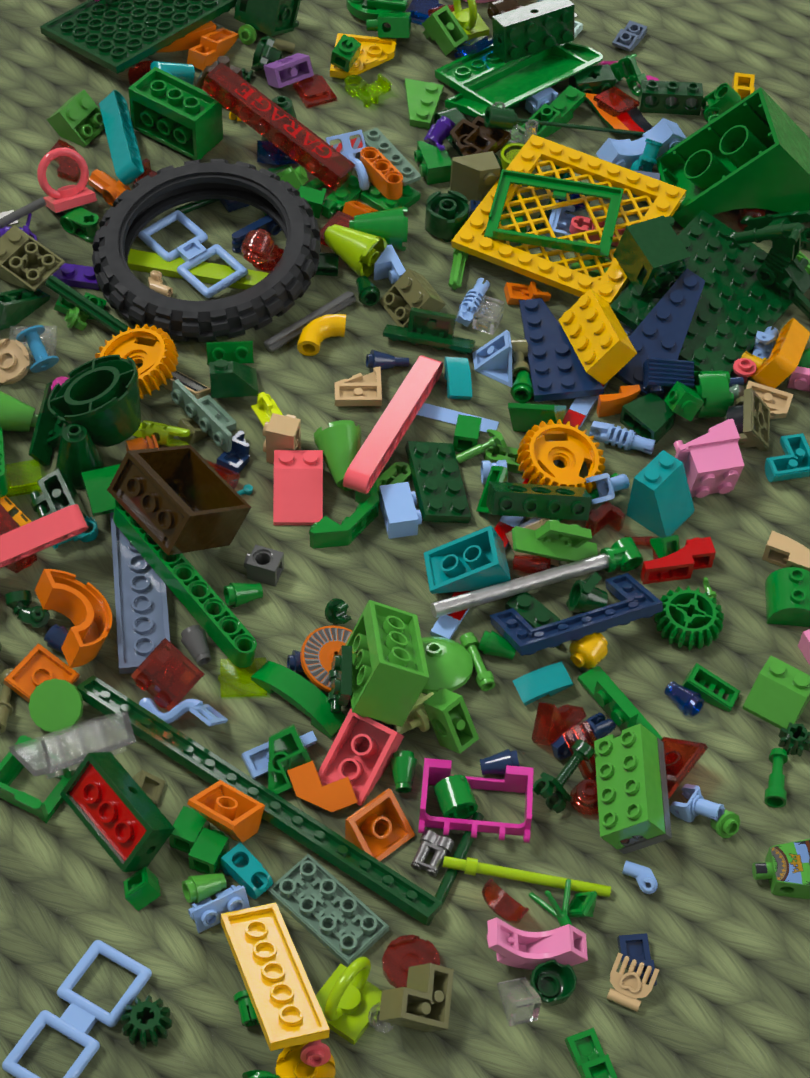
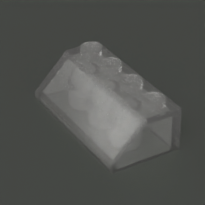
(70, 745)

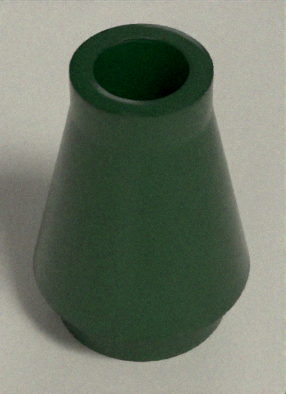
(367, 291)

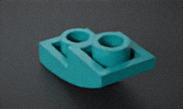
(458, 378)
(542, 682)

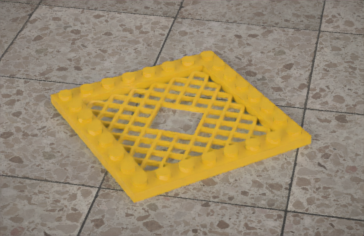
(610, 284)

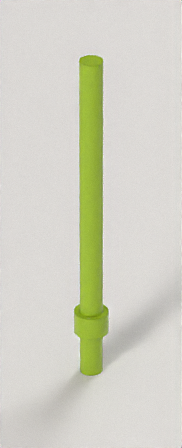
(472, 866)

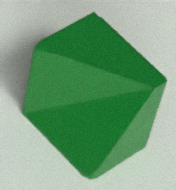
(141, 888)

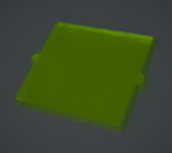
(237, 681)

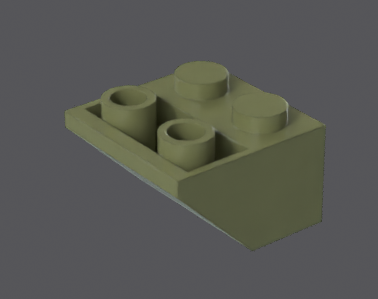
(408, 292)

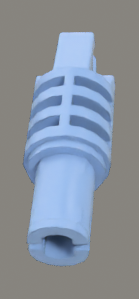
(471, 302)
(622, 437)

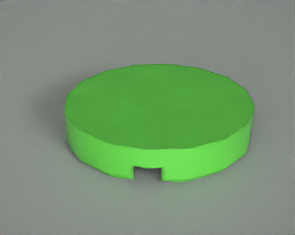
(55, 705)

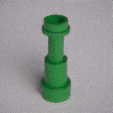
(775, 794)

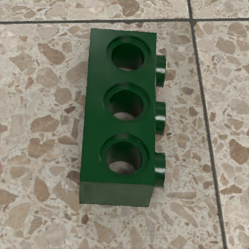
(670, 97)

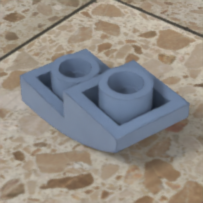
(630, 36)

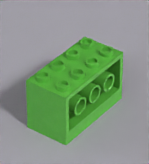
(386, 663)

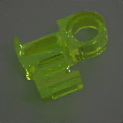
(370, 93)

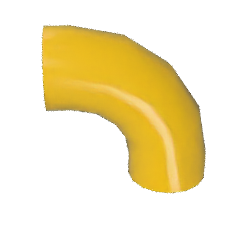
(319, 329)

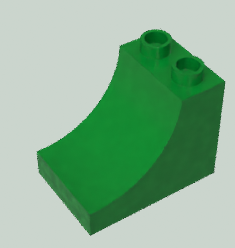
(741, 161)

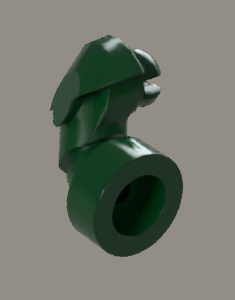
(19, 602)

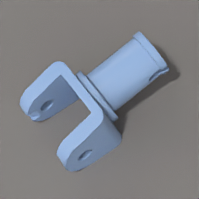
(765, 342)
(607, 486)
(696, 805)

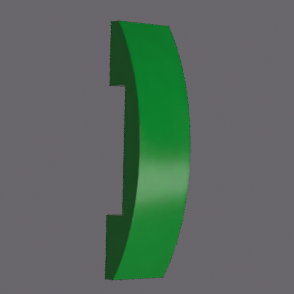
(301, 695)

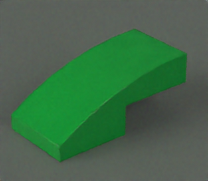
(589, 1055)

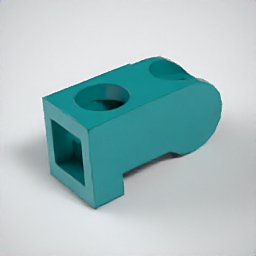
(246, 871)

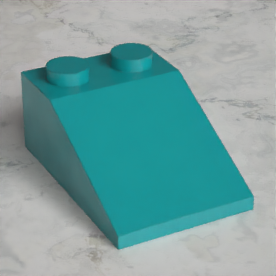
(467, 563)

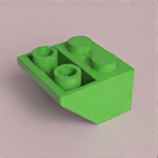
(78, 119)

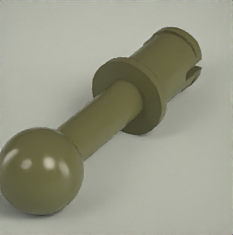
(5, 708)

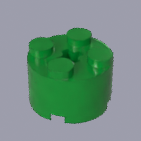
(714, 391)

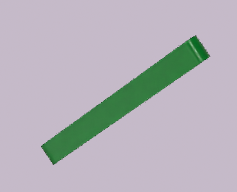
(192, 592)

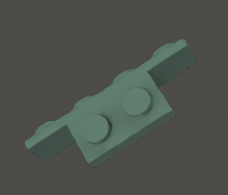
(376, 139)
(206, 414)

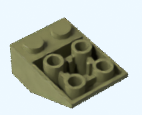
(26, 260)

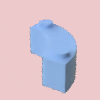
(627, 152)

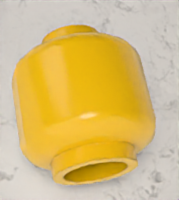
(589, 650)

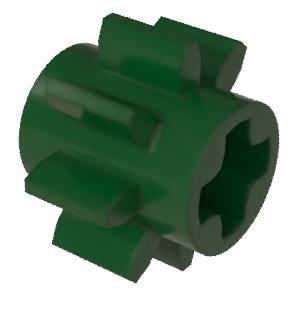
(794, 739)

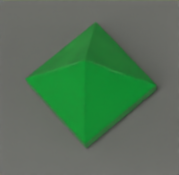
(582, 905)

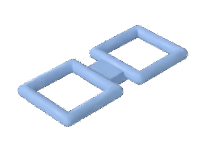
(193, 253)
(81, 1013)

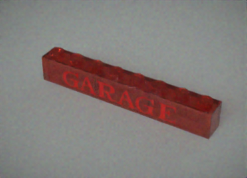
(278, 126)

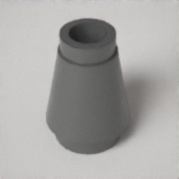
(196, 643)

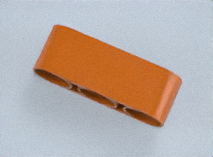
(382, 173)

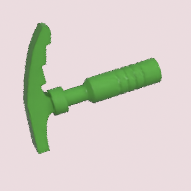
(496, 439)

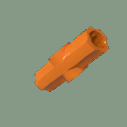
(107, 186)

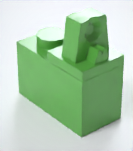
(445, 30)

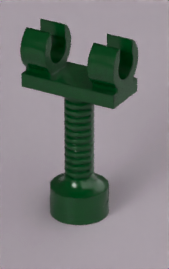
(548, 784)

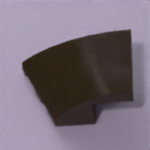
(476, 138)

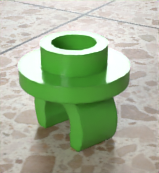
(247, 34)
(76, 318)
(726, 825)

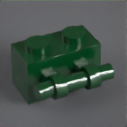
(57, 493)

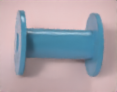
(32, 337)

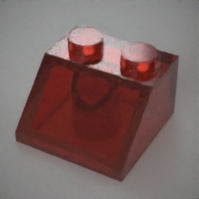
(167, 675)

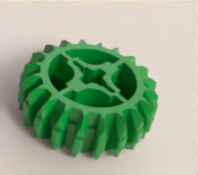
(689, 618)

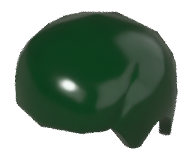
(553, 982)

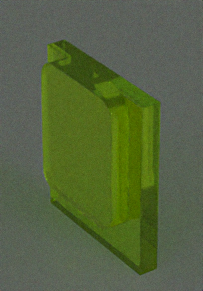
(23, 477)

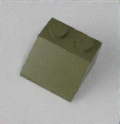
(474, 175)

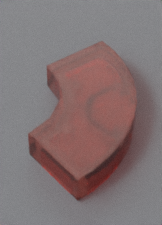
(67, 167)

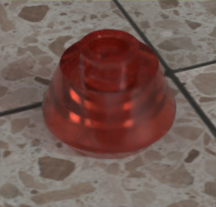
(585, 797)

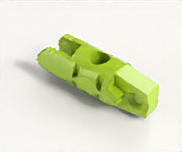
(163, 433)

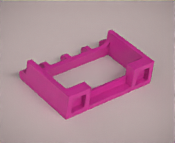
(517, 780)

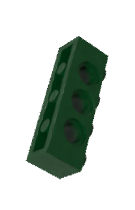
(538, 501)

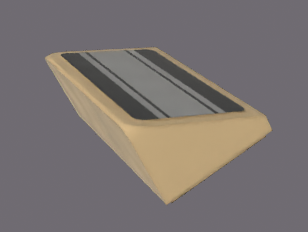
(196, 388)

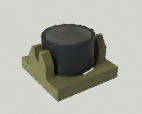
(751, 424)

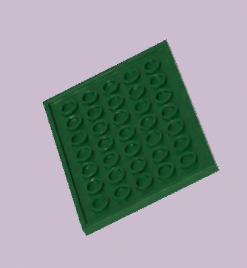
(130, 30)
(731, 301)

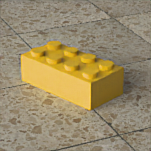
(597, 336)

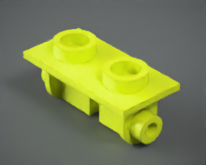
(265, 408)

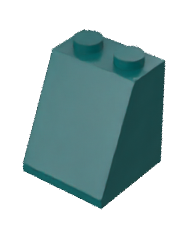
(661, 496)

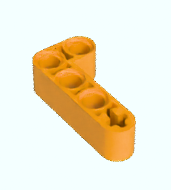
(784, 355)

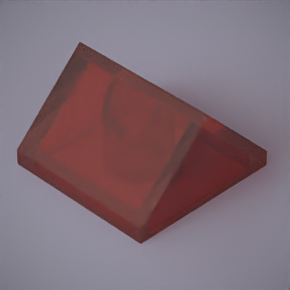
(680, 760)

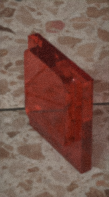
(314, 91)
(615, 102)

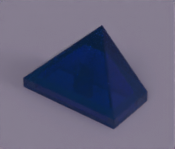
(270, 154)

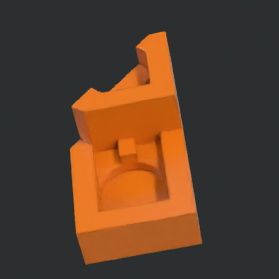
(516, 292)
(612, 403)

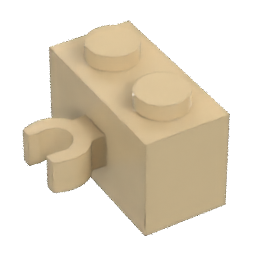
(281, 434)

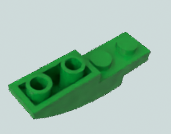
(558, 111)

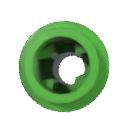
(203, 886)

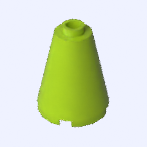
(355, 248)

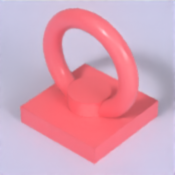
(70, 195)

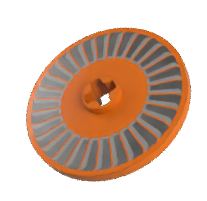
(318, 653)

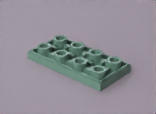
(328, 910)

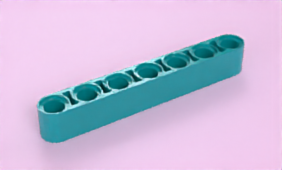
(121, 138)

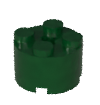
(446, 214)

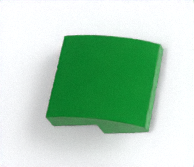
(96, 485)

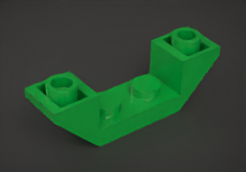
(331, 534)

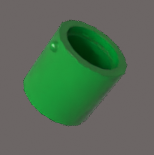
(455, 797)

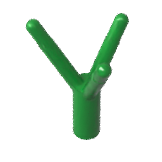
(561, 915)

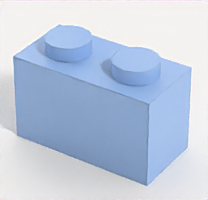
(399, 510)

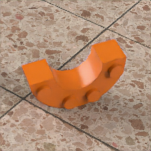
(83, 606)

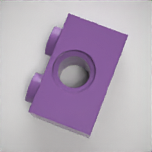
(288, 70)

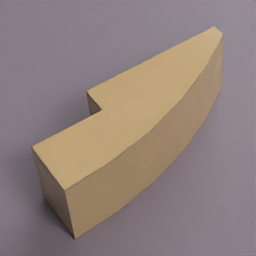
(786, 552)

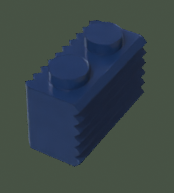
(662, 374)

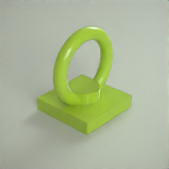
(470, 19)
(348, 999)

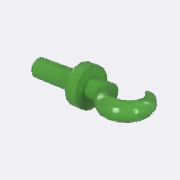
(712, 594)

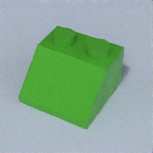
(779, 693)

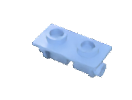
(208, 912)

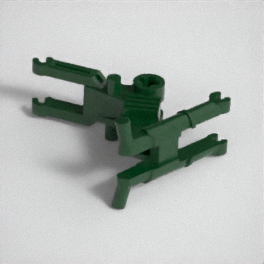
(781, 261)

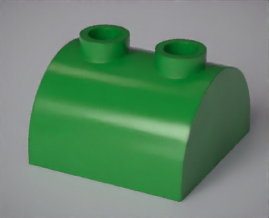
(788, 597)

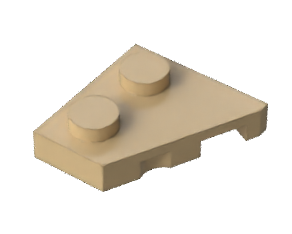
(360, 390)
(775, 399)

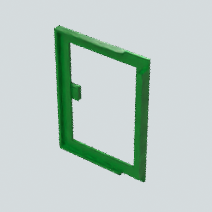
(561, 188)

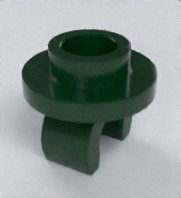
(336, 611)

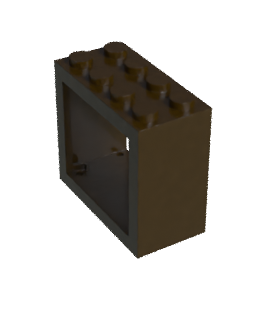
(178, 499)

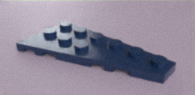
(664, 328)
(551, 358)

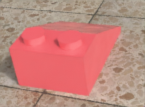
(298, 487)
(361, 753)

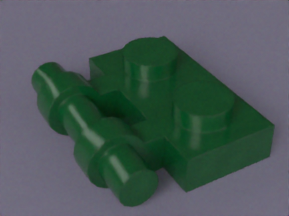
(341, 679)

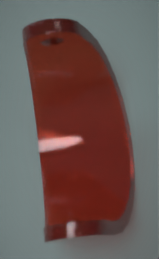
(502, 903)

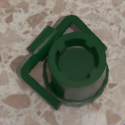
(265, 53)
(586, 596)

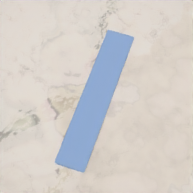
(451, 416)

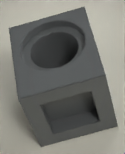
(264, 565)

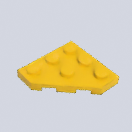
(372, 53)

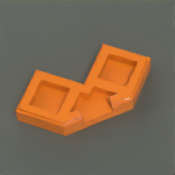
(329, 797)

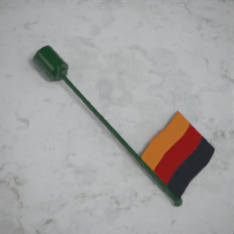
(628, 123)

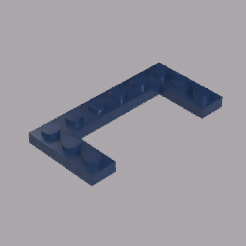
(635, 604)

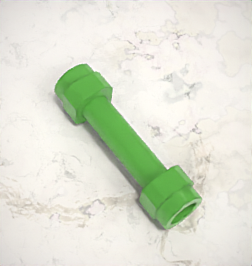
(484, 678)

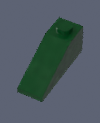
(19, 304)

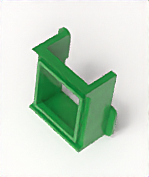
(9, 770)

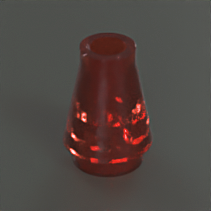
(531, 563)

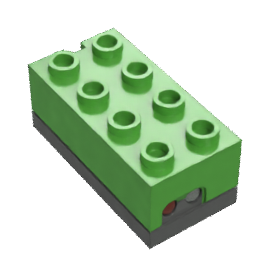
(632, 789)

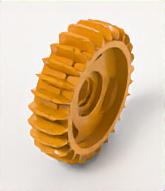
(145, 346)
(562, 443)

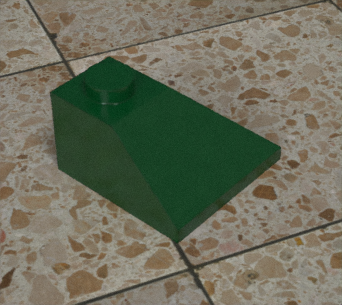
(232, 379)

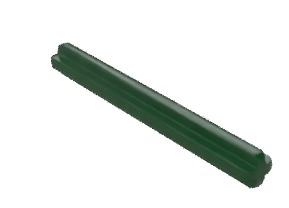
(85, 305)

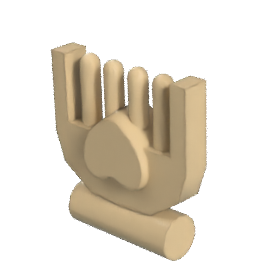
(629, 986)

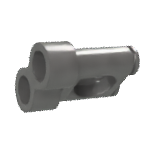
(434, 843)

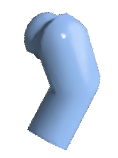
(643, 876)

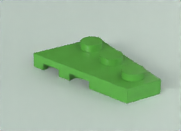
(422, 101)

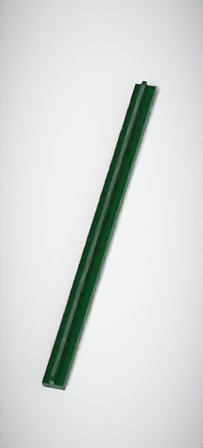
(277, 810)

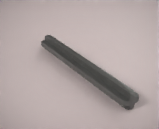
(295, 329)

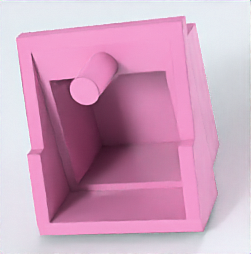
(712, 460)

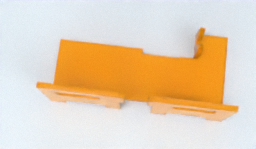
(8, 505)

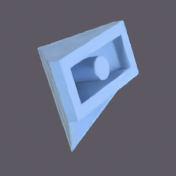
(495, 359)

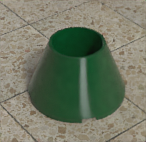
(101, 398)

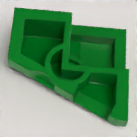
(285, 753)

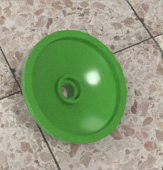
(447, 664)

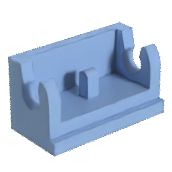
(561, 221)

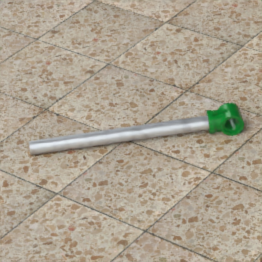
(622, 554)

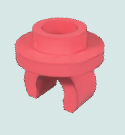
(744, 367)
(315, 1053)

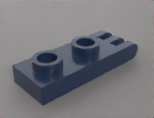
(265, 223)

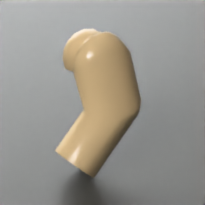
(156, 284)

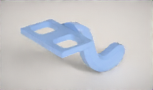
(350, 154)
(193, 705)

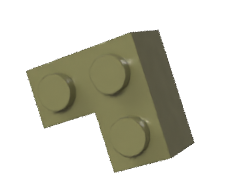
(424, 1001)

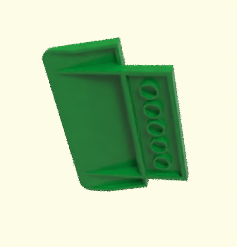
(487, 79)

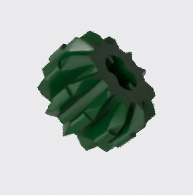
(135, 1019)

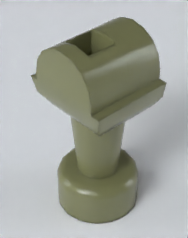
(519, 353)

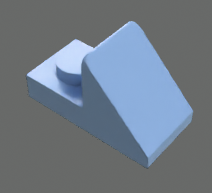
(388, 265)

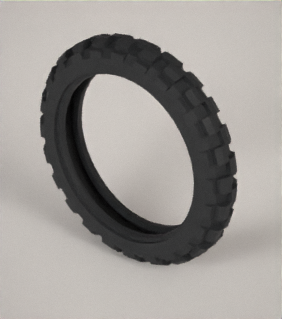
(215, 317)

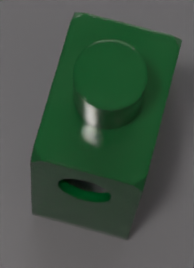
(648, 417)

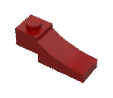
(696, 554)

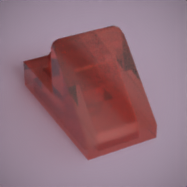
(553, 722)

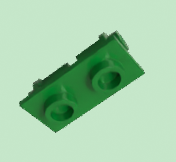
(230, 351)

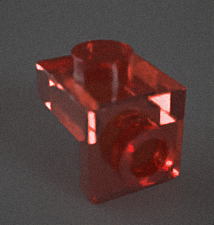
(605, 515)

